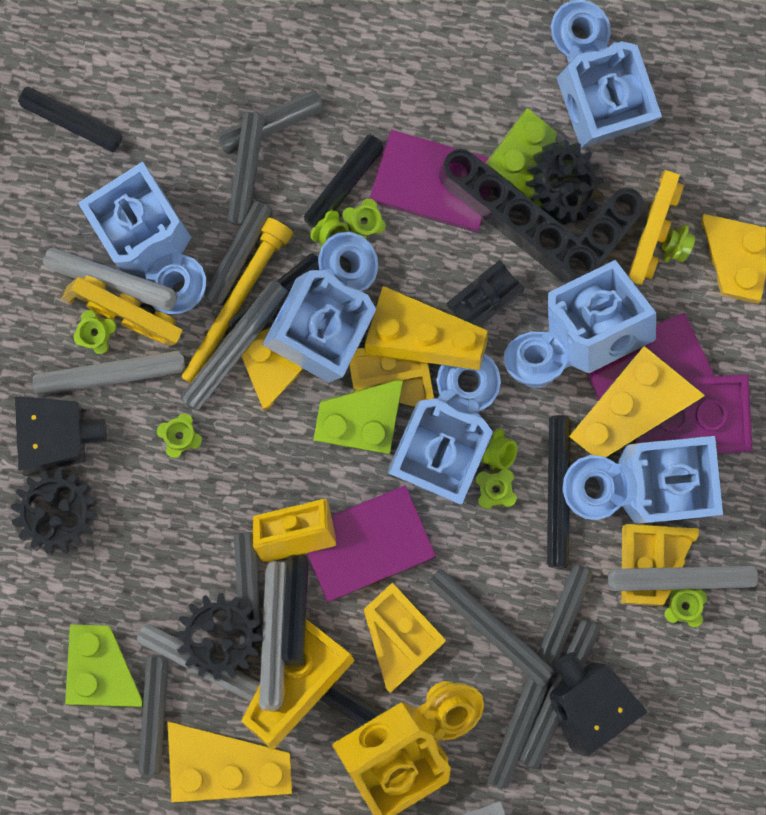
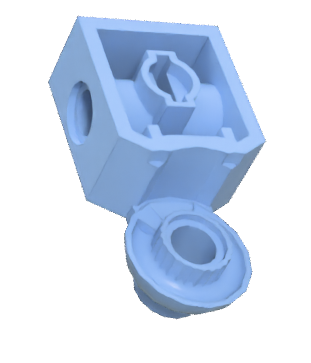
(601, 85)
(145, 234)
(327, 309)
(589, 327)
(448, 434)
(650, 482)

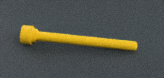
(273, 238)

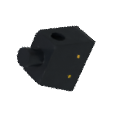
(53, 434)
(592, 704)

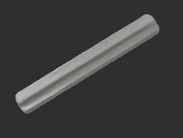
(116, 280)
(108, 373)
(682, 578)
(167, 646)
(271, 661)

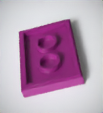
(411, 182)
(674, 345)
(720, 413)
(372, 544)

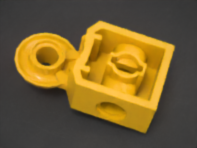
(398, 752)

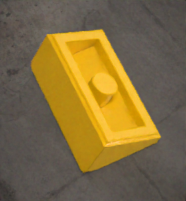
(293, 531)

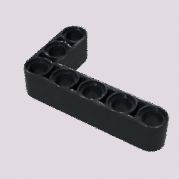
(537, 220)

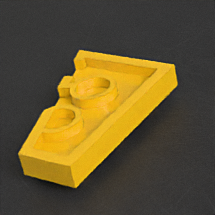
(656, 228)
(105, 304)
(423, 334)
(634, 404)
(303, 687)
(223, 767)

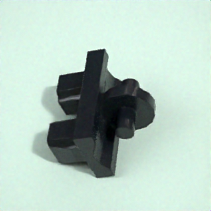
(486, 295)

